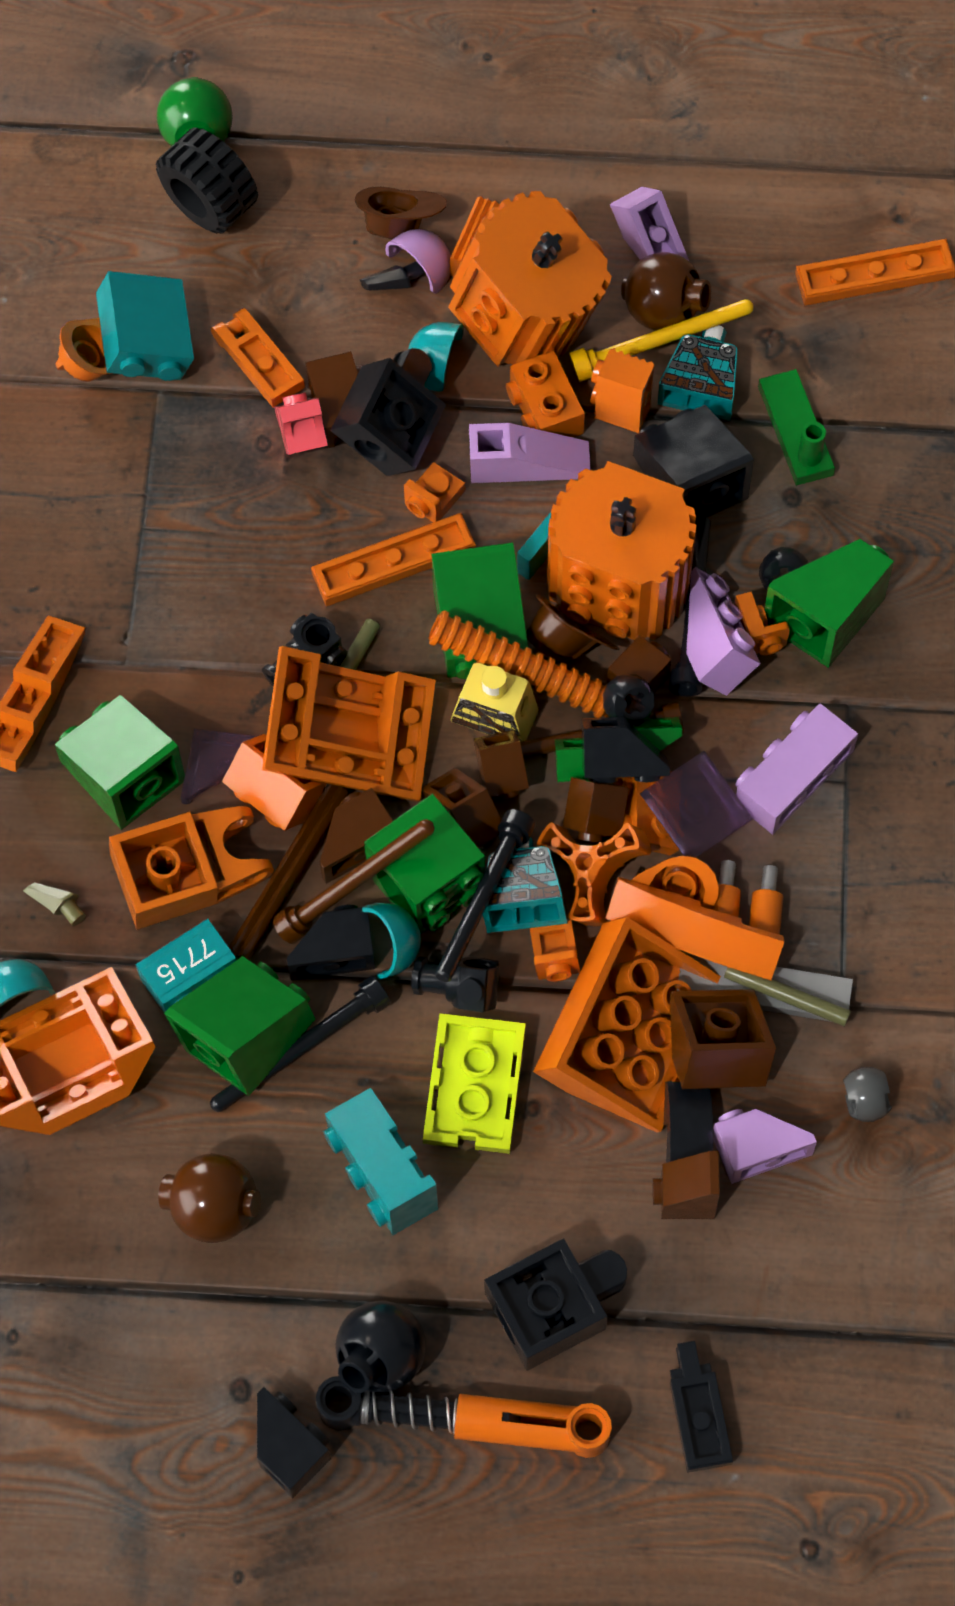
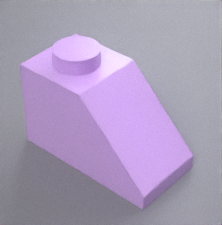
(647, 223)
(758, 1143)

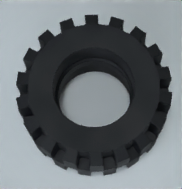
(207, 180)

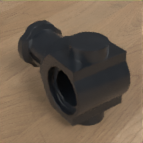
(306, 630)
(471, 987)

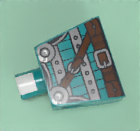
(701, 374)
(526, 892)

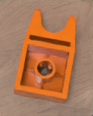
(197, 862)

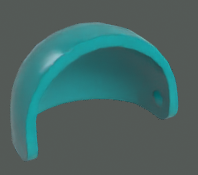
(436, 342)
(404, 935)
(21, 977)

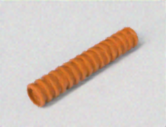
(540, 672)

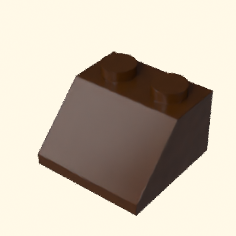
(720, 1039)

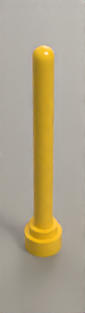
(585, 361)

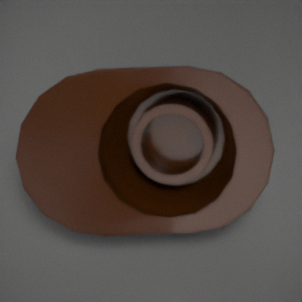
(396, 211)
(559, 635)

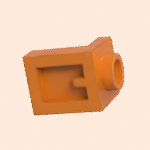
(433, 493)
(754, 620)

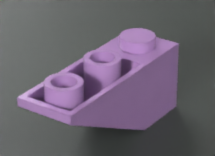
(524, 454)
(716, 638)

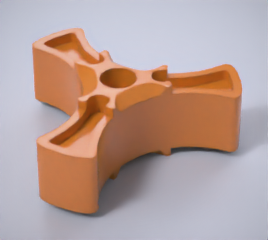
(593, 866)

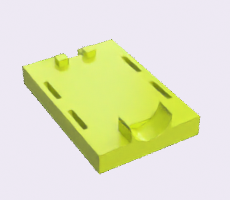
(474, 1082)

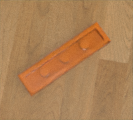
(875, 272)
(389, 559)

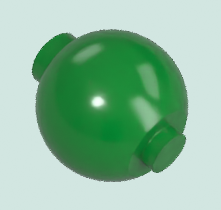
(191, 105)

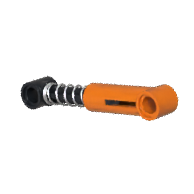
(473, 1418)

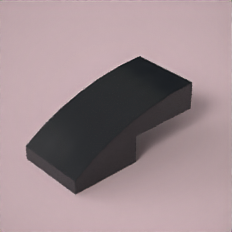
(687, 1121)

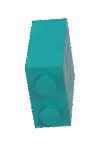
(144, 326)

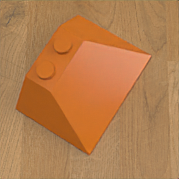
(348, 726)
(70, 1055)

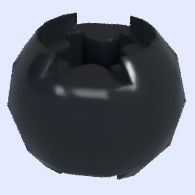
(779, 558)
(640, 693)

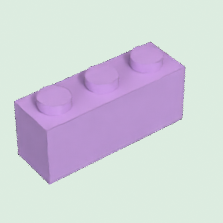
(795, 767)

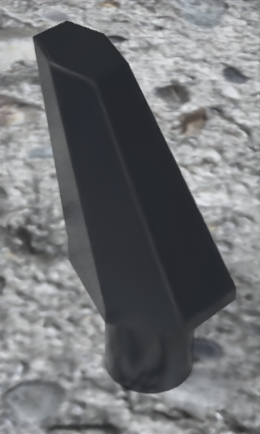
(393, 278)

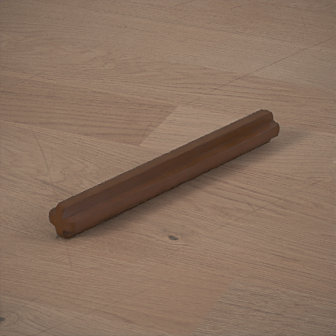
(287, 873)

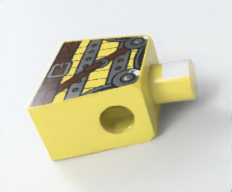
(496, 702)

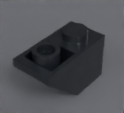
(617, 750)
(285, 1446)

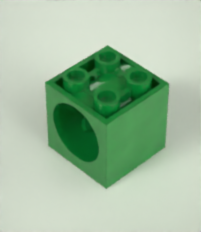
(435, 873)

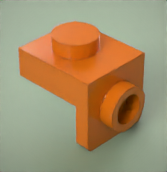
(555, 952)

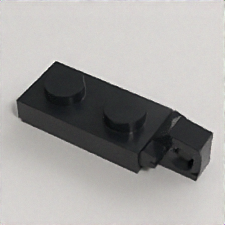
(699, 1412)

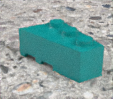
(380, 1162)

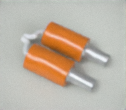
(765, 903)

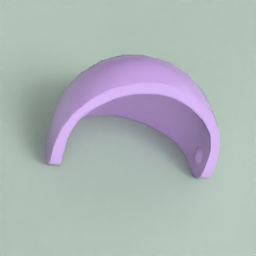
(428, 251)

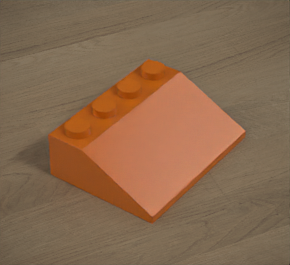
(617, 1024)

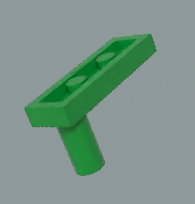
(796, 427)

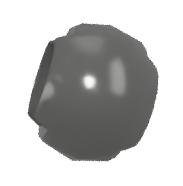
(867, 1094)

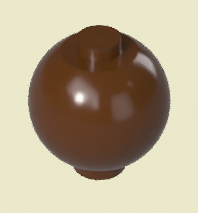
(664, 291)
(210, 1197)

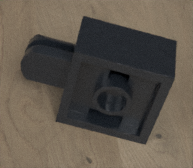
(391, 412)
(557, 1303)

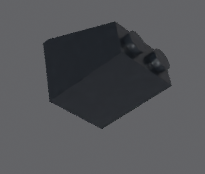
(698, 456)

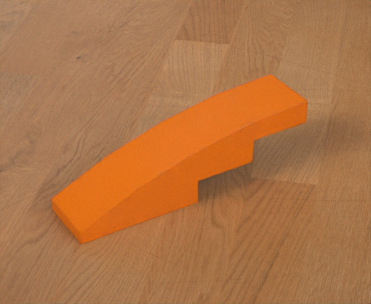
(35, 687)
(697, 928)

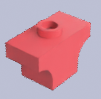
(301, 423)

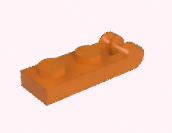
(258, 357)

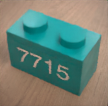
(184, 964)

